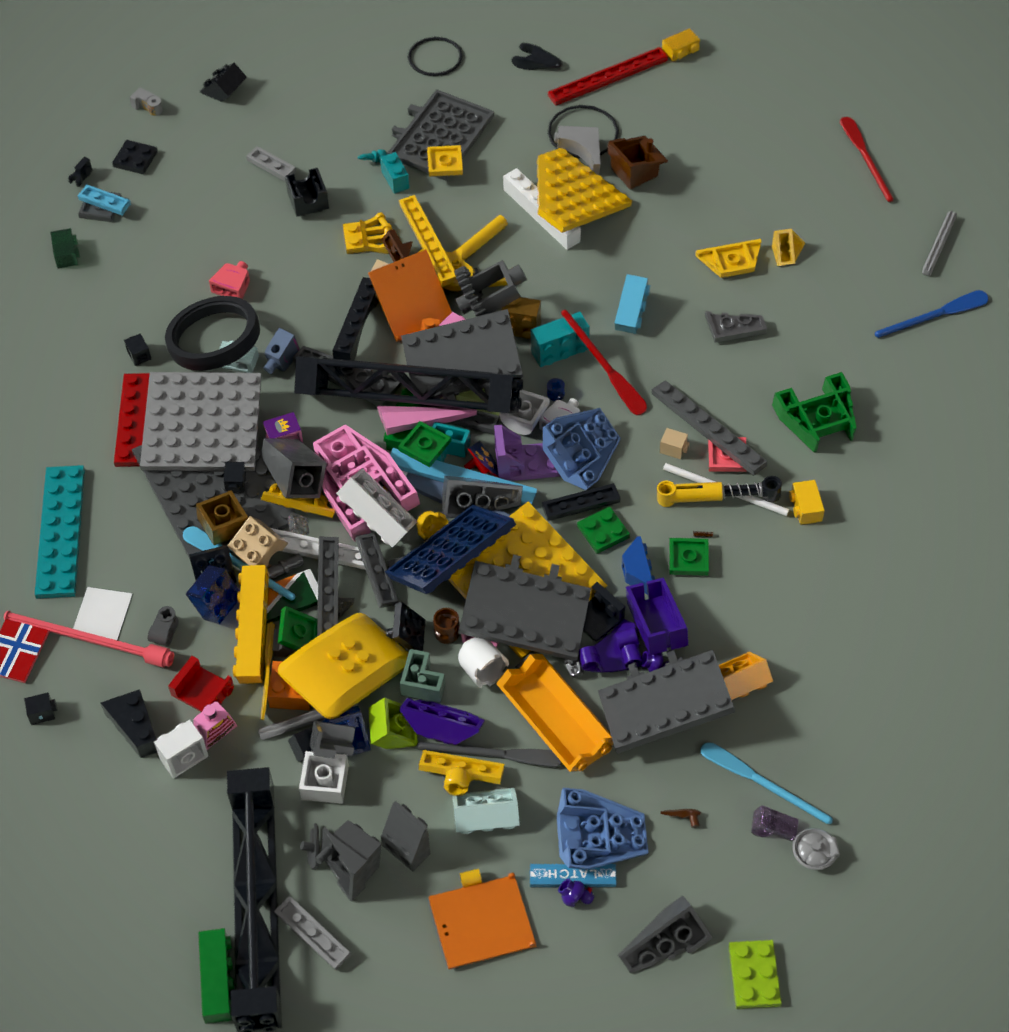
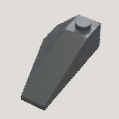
(670, 933)

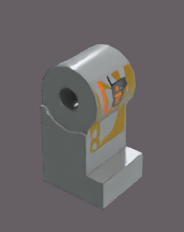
(146, 100)

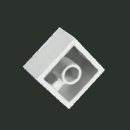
(181, 748)
(324, 778)

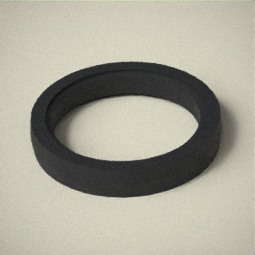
(220, 357)

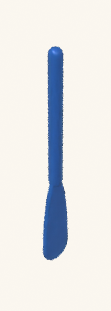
(960, 304)

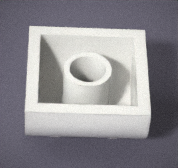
(528, 416)

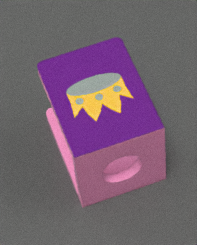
(283, 427)

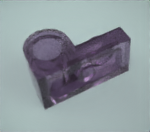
(769, 822)

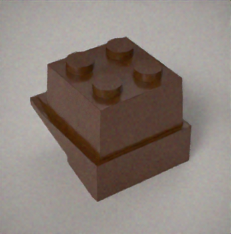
(635, 160)

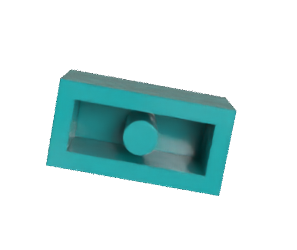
(394, 172)

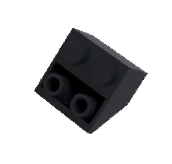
(223, 82)

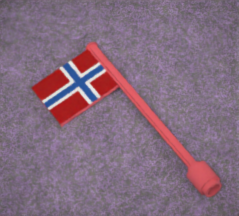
(24, 637)

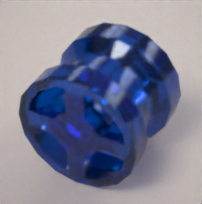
(559, 391)

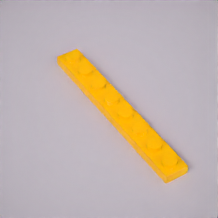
(428, 239)

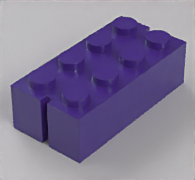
(657, 617)

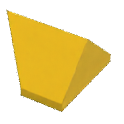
(786, 246)

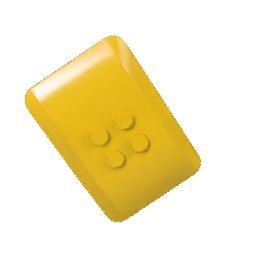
(343, 665)

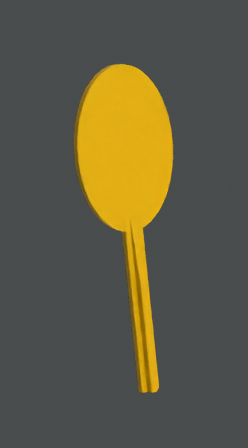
(268, 656)

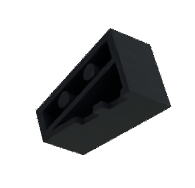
(132, 720)

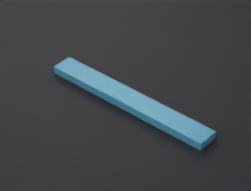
(440, 469)

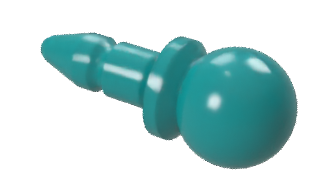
(374, 156)

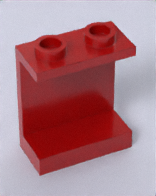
(199, 686)

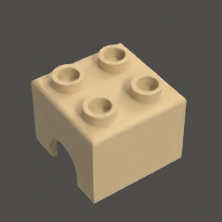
(256, 543)

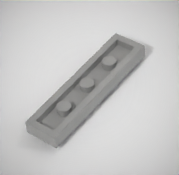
(312, 933)

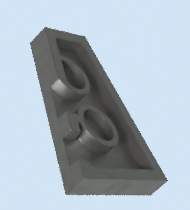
(730, 327)

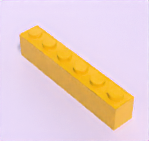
(252, 624)

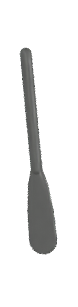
(529, 756)

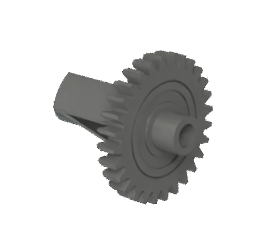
(473, 284)

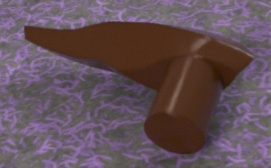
(692, 814)

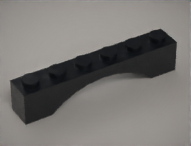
(349, 336)

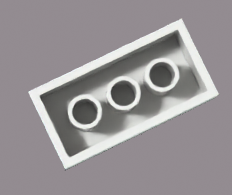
(376, 507)

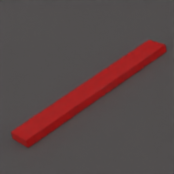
(607, 76)

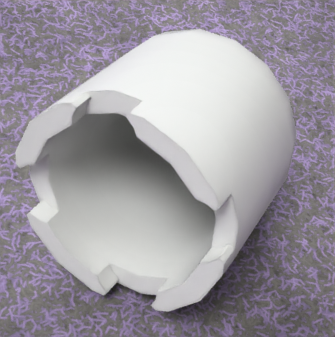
(482, 661)

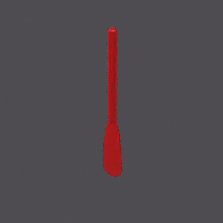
(855, 136)
(625, 390)

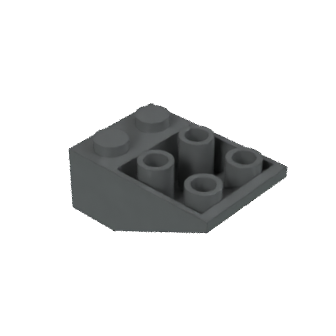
(406, 836)

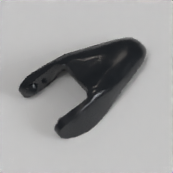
(537, 59)

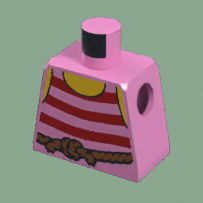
(213, 723)

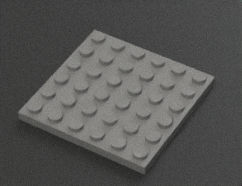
(200, 421)

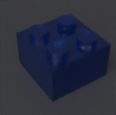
(213, 594)

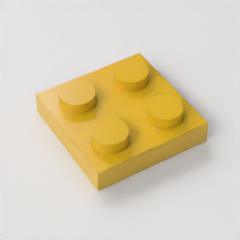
(444, 160)

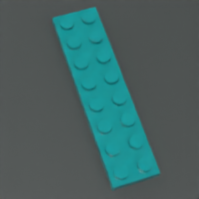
(60, 532)

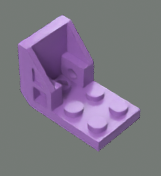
(520, 461)

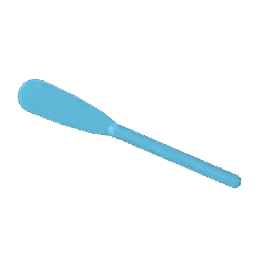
(200, 540)
(730, 762)

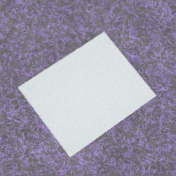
(102, 612)

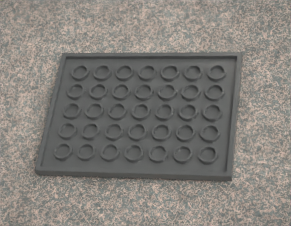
(181, 491)

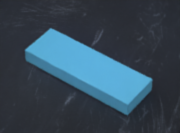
(104, 200)

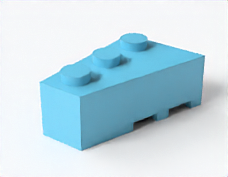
(632, 304)

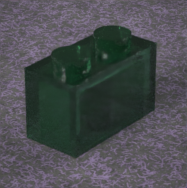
(64, 248)

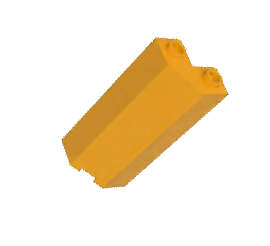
(556, 713)

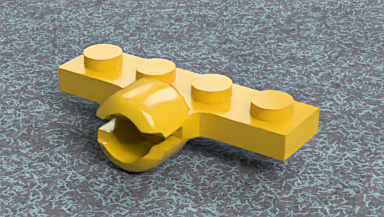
(460, 770)

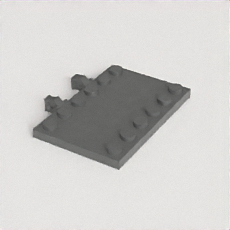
(440, 122)
(470, 344)
(525, 609)
(665, 700)

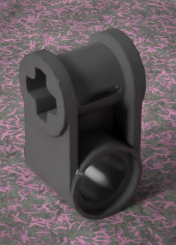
(163, 627)

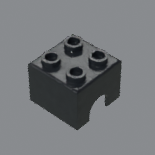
(307, 194)

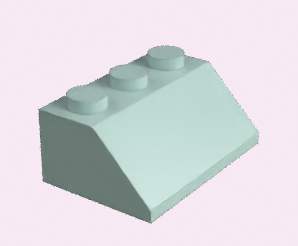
(486, 810)

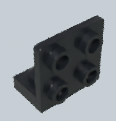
(602, 613)

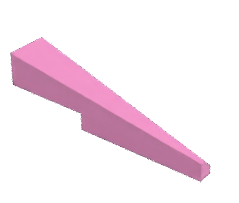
(405, 418)

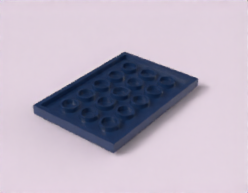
(450, 549)

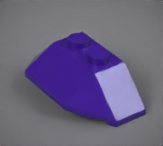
(440, 721)

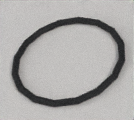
(430, 39)

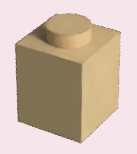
(674, 443)

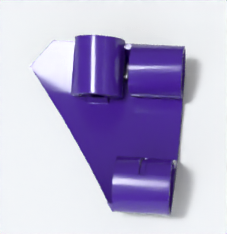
(614, 651)

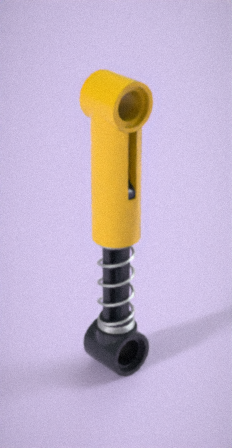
(671, 493)

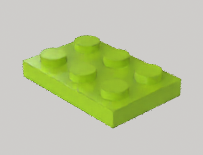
(754, 974)

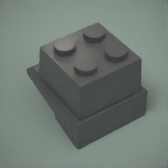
(351, 857)

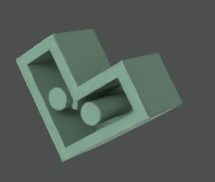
(419, 681)

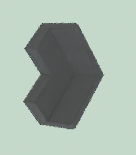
(331, 739)

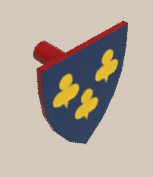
(482, 460)

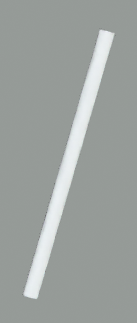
(699, 479)

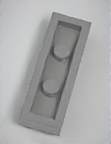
(270, 163)

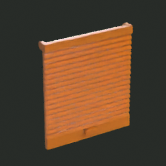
(410, 293)
(481, 921)

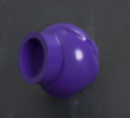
(653, 662)
(574, 891)

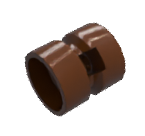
(446, 625)

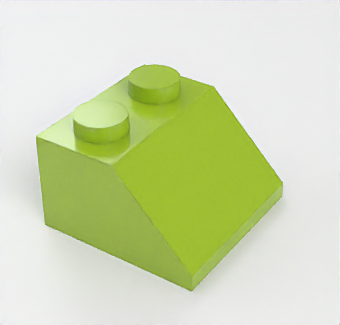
(389, 726)

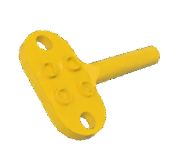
(472, 245)

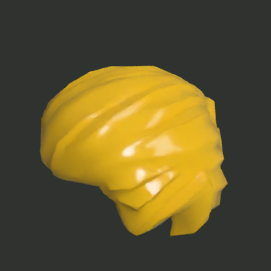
(430, 523)

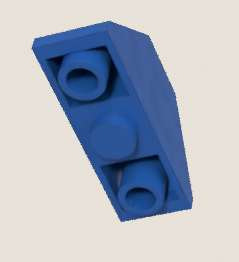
(636, 565)

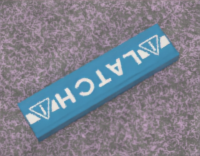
(554, 874)

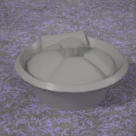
(815, 849)

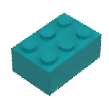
(557, 340)

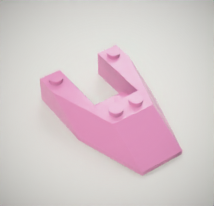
(346, 455)

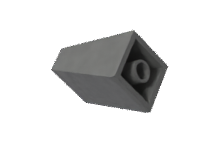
(294, 467)

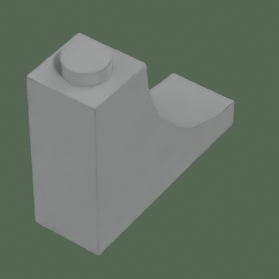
(581, 142)

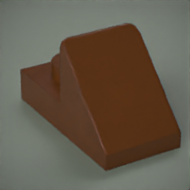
(395, 247)

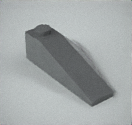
(463, 492)

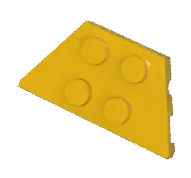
(731, 258)
(307, 505)

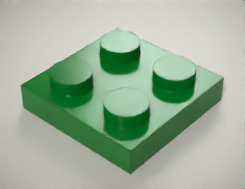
(424, 444)
(603, 530)
(688, 556)
(296, 628)

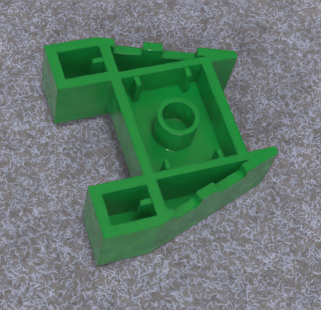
(820, 414)

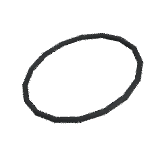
(581, 106)

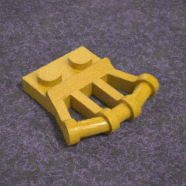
(357, 232)

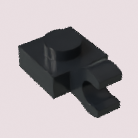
(82, 171)

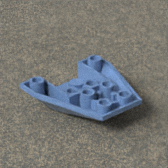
(580, 446)
(598, 830)

